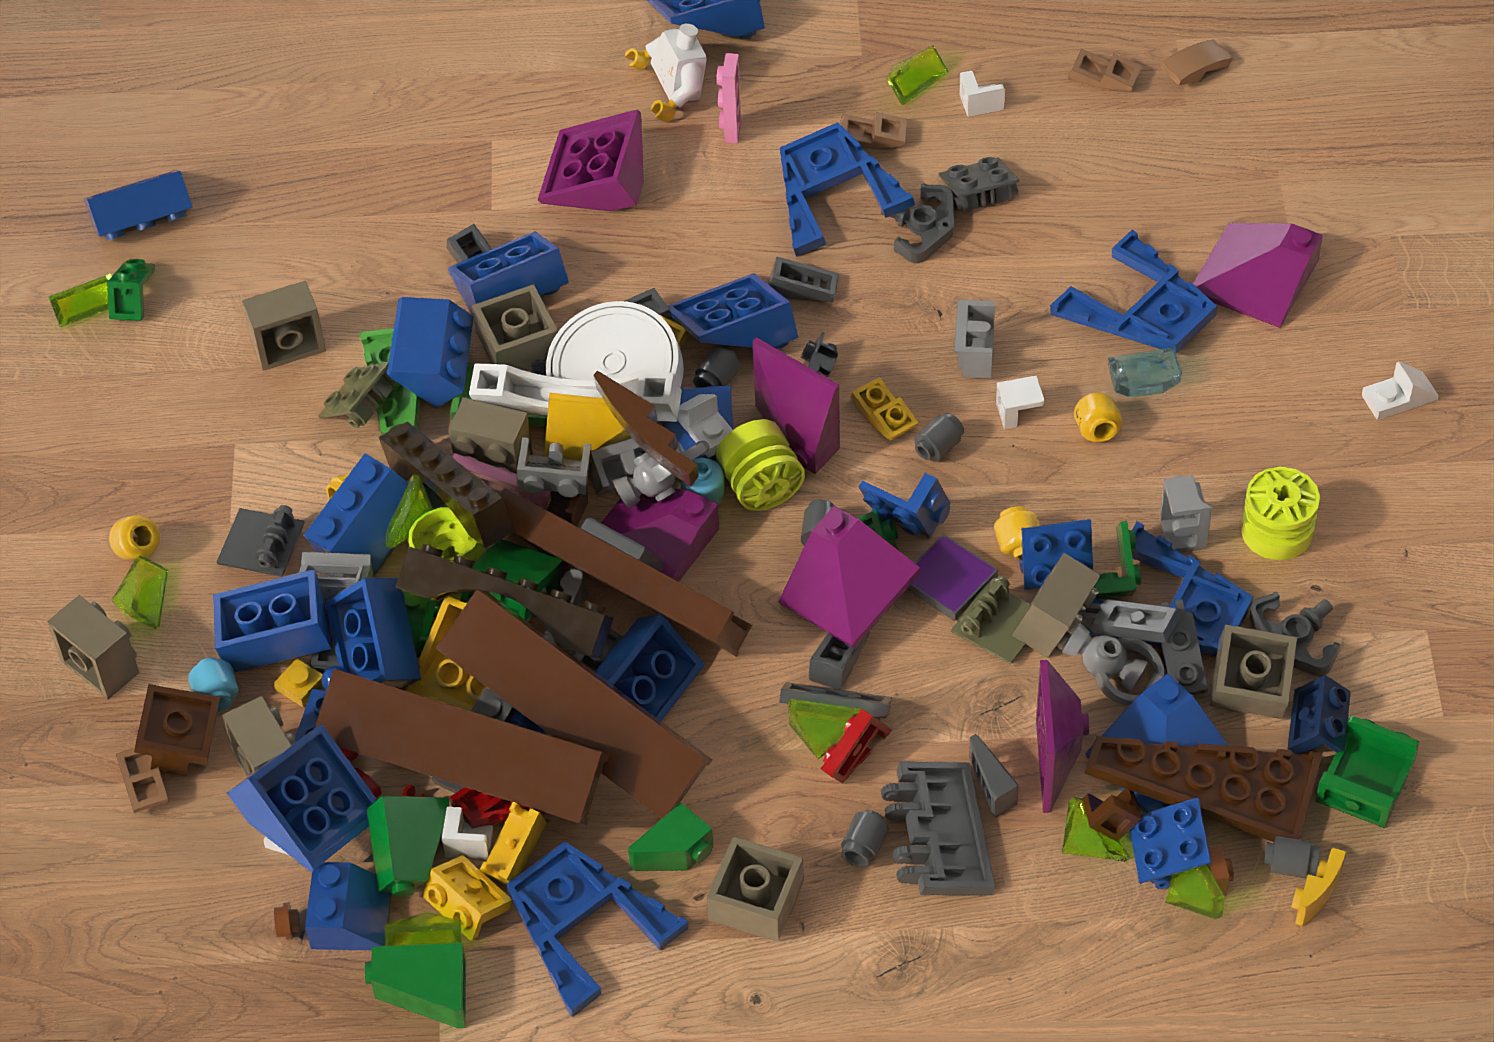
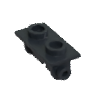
(820, 355)

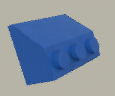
(139, 204)
(510, 268)
(430, 348)
(359, 513)
(271, 621)
(374, 632)
(651, 665)

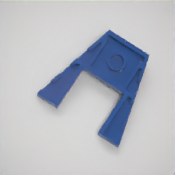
(826, 161)
(1162, 318)
(1206, 595)
(565, 891)

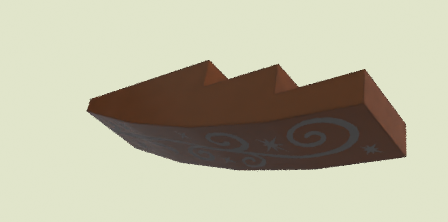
(639, 420)

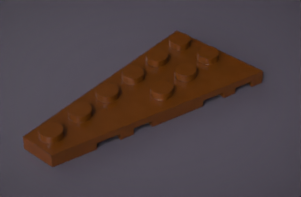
(1234, 784)

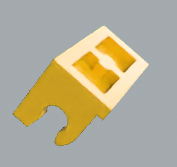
(514, 844)

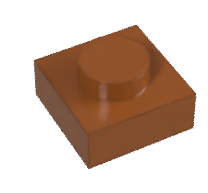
(1220, 868)

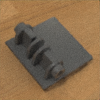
(972, 180)
(261, 541)

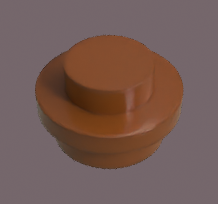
(286, 921)

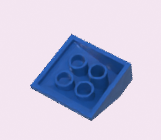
(726, 17)
(738, 314)
(1161, 715)
(306, 799)

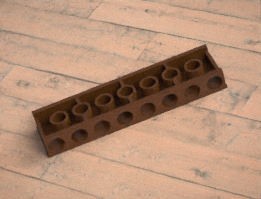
(626, 574)
(572, 702)
(461, 746)

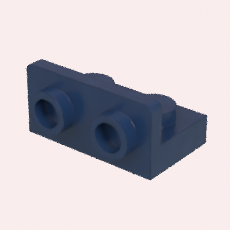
(1319, 716)

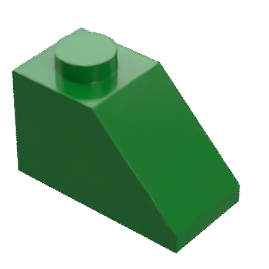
(672, 843)

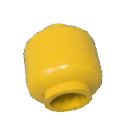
(1097, 417)
(1009, 529)
(134, 537)

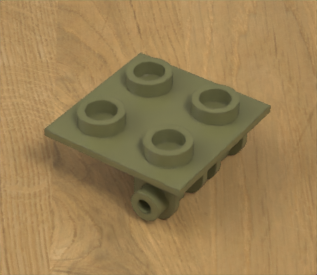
(360, 394)
(993, 619)

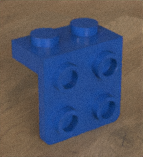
(920, 514)

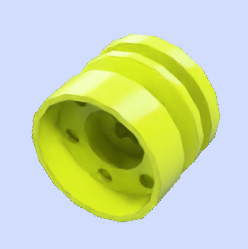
(760, 465)
(1280, 513)
(444, 531)

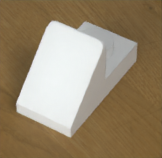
(1401, 393)
(703, 422)

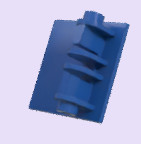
(1046, 544)
(1169, 842)

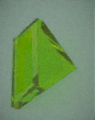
(916, 74)
(80, 300)
(410, 508)
(143, 592)
(819, 723)
(1085, 841)
(1196, 892)
(423, 929)

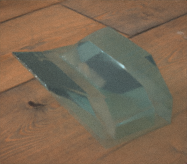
(1144, 372)

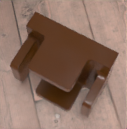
(176, 728)

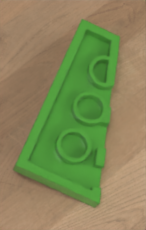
(401, 403)

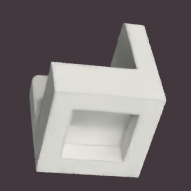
(982, 98)
(1016, 396)
(461, 839)

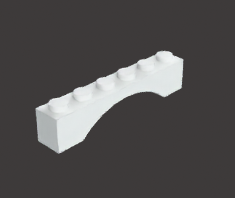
(530, 391)

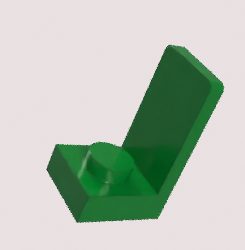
(126, 290)
(1109, 583)

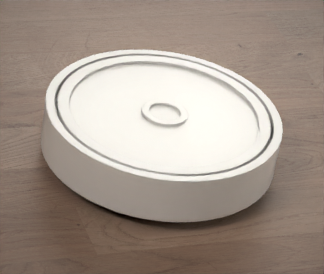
(616, 341)

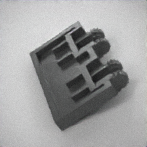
(946, 817)

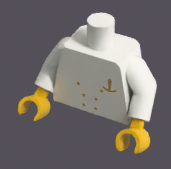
(678, 65)

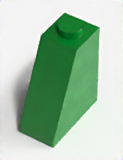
(405, 840)
(421, 979)

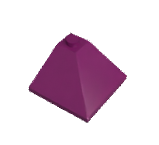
(597, 165)
(1260, 268)
(799, 403)
(671, 529)
(846, 578)
(1059, 732)

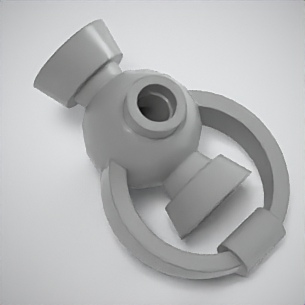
(652, 478)
(1107, 657)

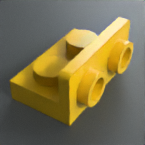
(465, 894)

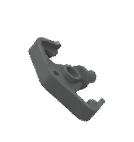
(932, 225)
(1297, 626)

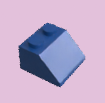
(346, 908)

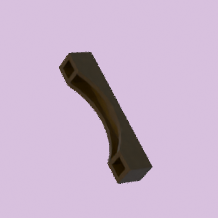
(470, 499)
(571, 625)

